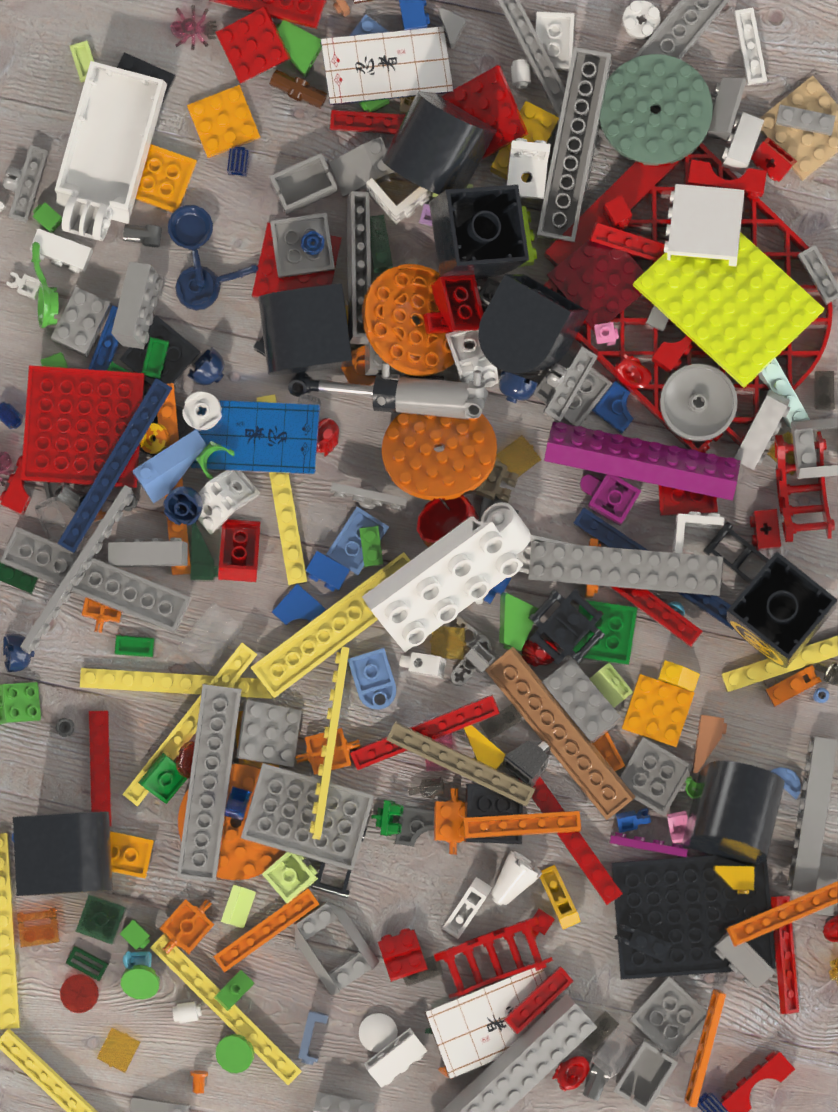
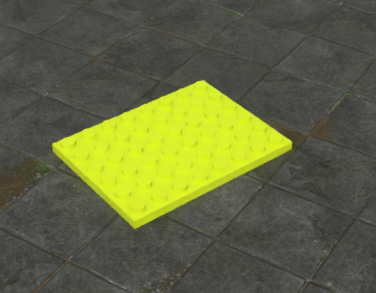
(731, 312)

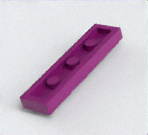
(656, 846)

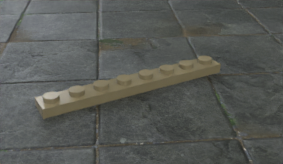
(460, 763)

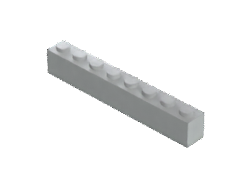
(358, 262)
(813, 815)

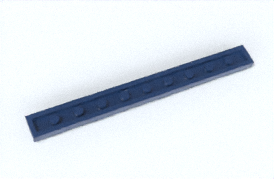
(114, 466)
(615, 539)

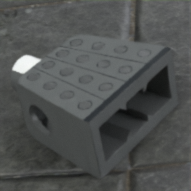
(528, 761)

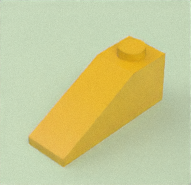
(484, 749)
(559, 897)

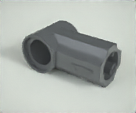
(148, 235)
(68, 496)
(595, 1083)

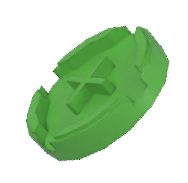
(140, 982)
(234, 1053)

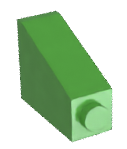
(301, 46)
(514, 621)

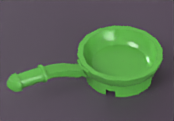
(47, 297)

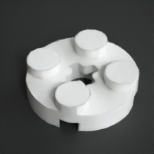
(638, 9)
(191, 410)

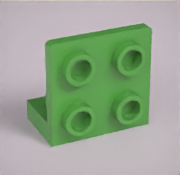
(19, 703)

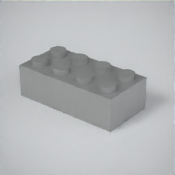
(136, 305)
(582, 700)

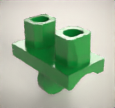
(385, 818)

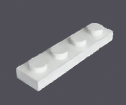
(750, 46)

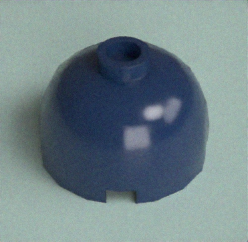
(208, 368)
(516, 387)
(183, 505)
(15, 656)

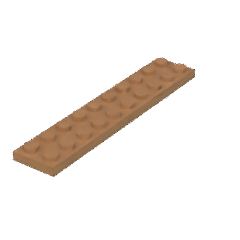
(560, 733)

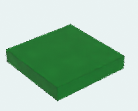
(163, 779)

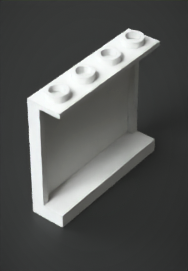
(705, 222)

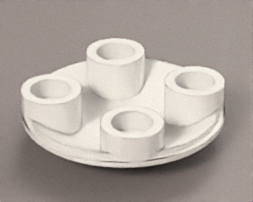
(377, 1032)

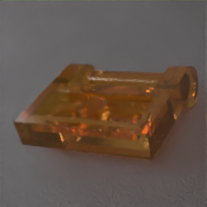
(38, 934)

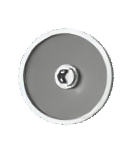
(698, 402)

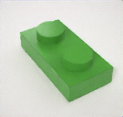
(371, 546)

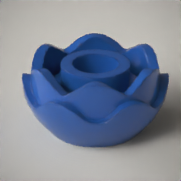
(315, 237)

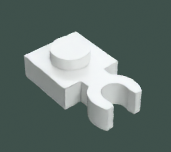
(26, 286)

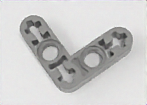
(477, 637)

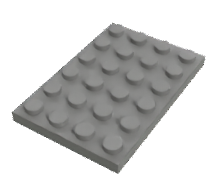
(283, 815)

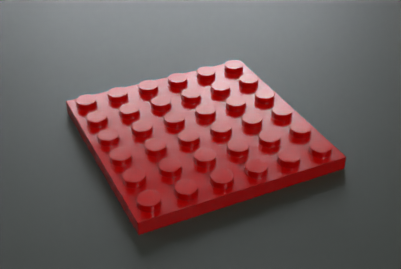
(76, 423)

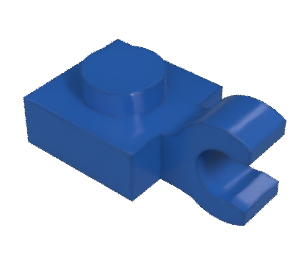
(499, 588)
(630, 820)

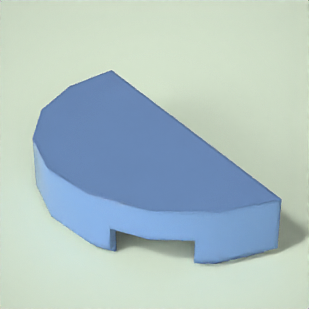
(792, 781)

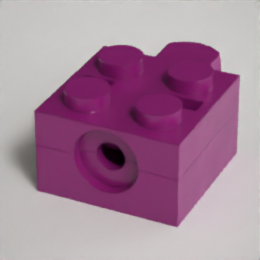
(608, 496)

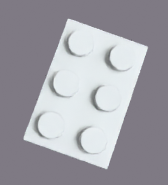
(556, 36)

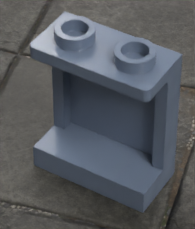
(312, 1017)

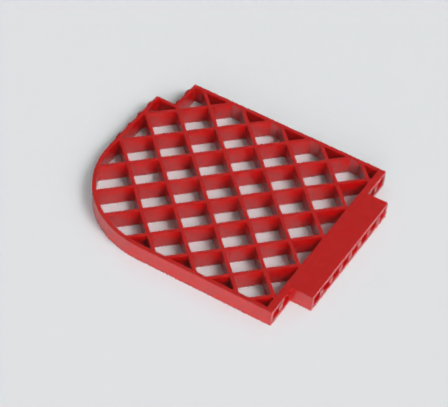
(634, 187)

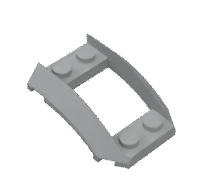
(805, 451)
(348, 970)

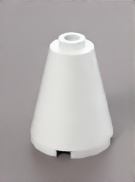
(514, 878)

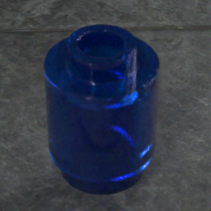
(10, 416)

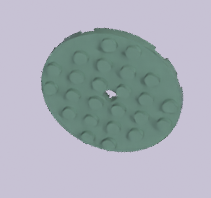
(662, 136)

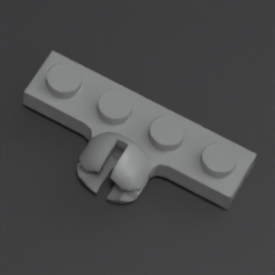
(25, 183)
(567, 382)
(368, 496)

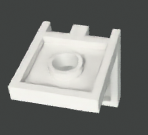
(531, 159)
(405, 208)
(471, 359)
(224, 498)
(693, 519)

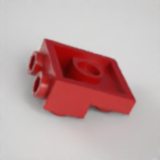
(402, 954)

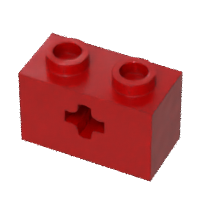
(770, 150)
(617, 213)
(770, 520)

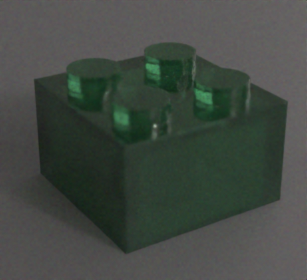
(101, 919)

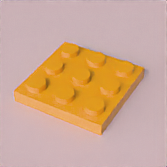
(223, 121)
(165, 178)
(657, 710)

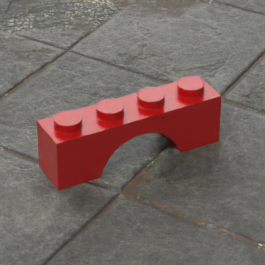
(751, 182)
(669, 354)
(16, 496)
(774, 1067)

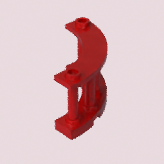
(784, 490)
(488, 940)

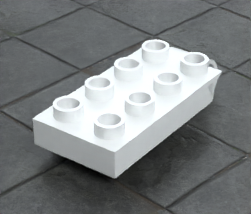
(107, 149)
(449, 575)

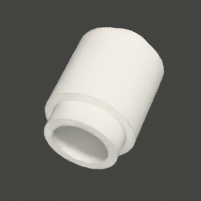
(520, 74)
(187, 1012)

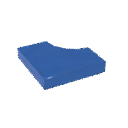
(613, 407)
(298, 605)

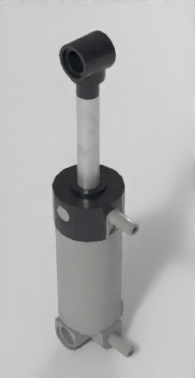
(406, 394)

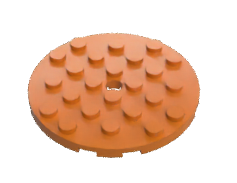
(388, 323)
(447, 474)
(238, 857)

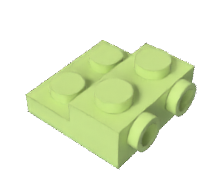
(290, 876)

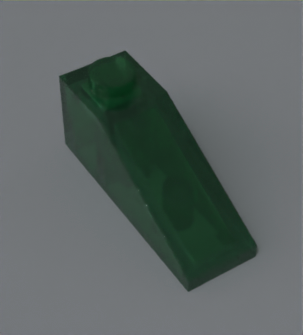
(380, 244)
(202, 562)

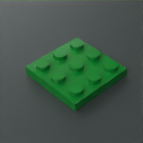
(618, 627)

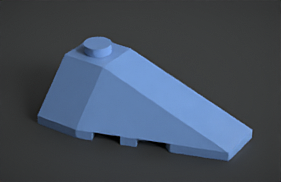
(166, 468)

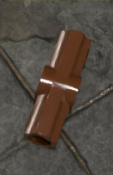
(298, 89)

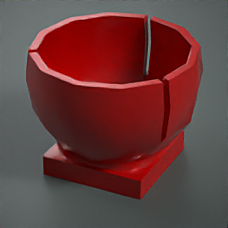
(438, 520)

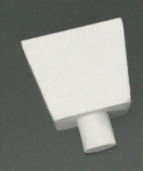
(432, 665)

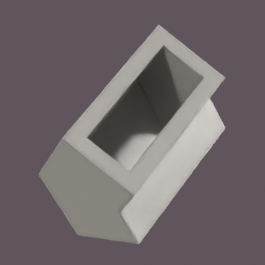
(479, 657)

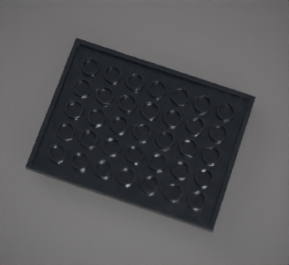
(686, 907)

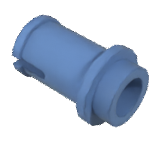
(824, 692)

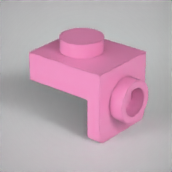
(606, 333)
(677, 825)

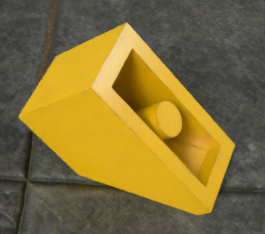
(678, 676)
(737, 877)

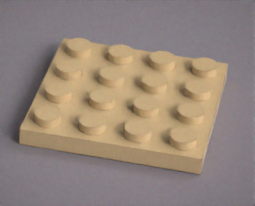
(806, 147)

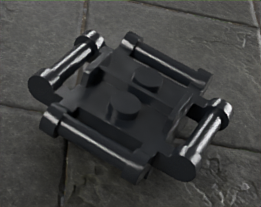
(566, 626)

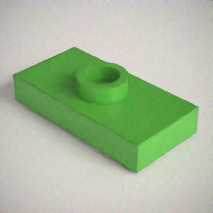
(234, 990)

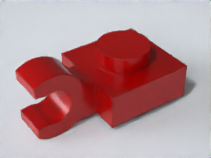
(545, 922)

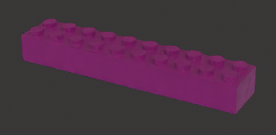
(642, 460)

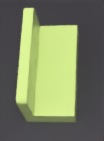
(611, 685)
(238, 906)

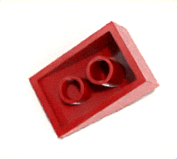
(458, 302)
(239, 550)

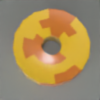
(161, 442)

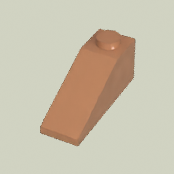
(708, 735)

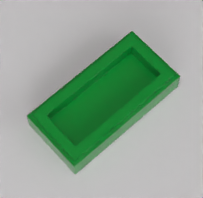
(155, 358)
(134, 646)

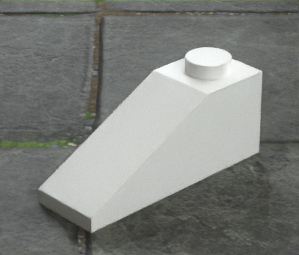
(467, 908)

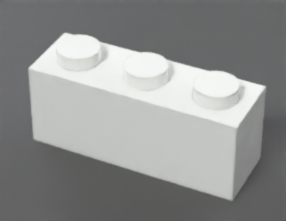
(742, 142)
(63, 251)
(395, 1058)

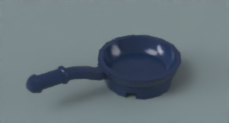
(191, 229)
(201, 298)

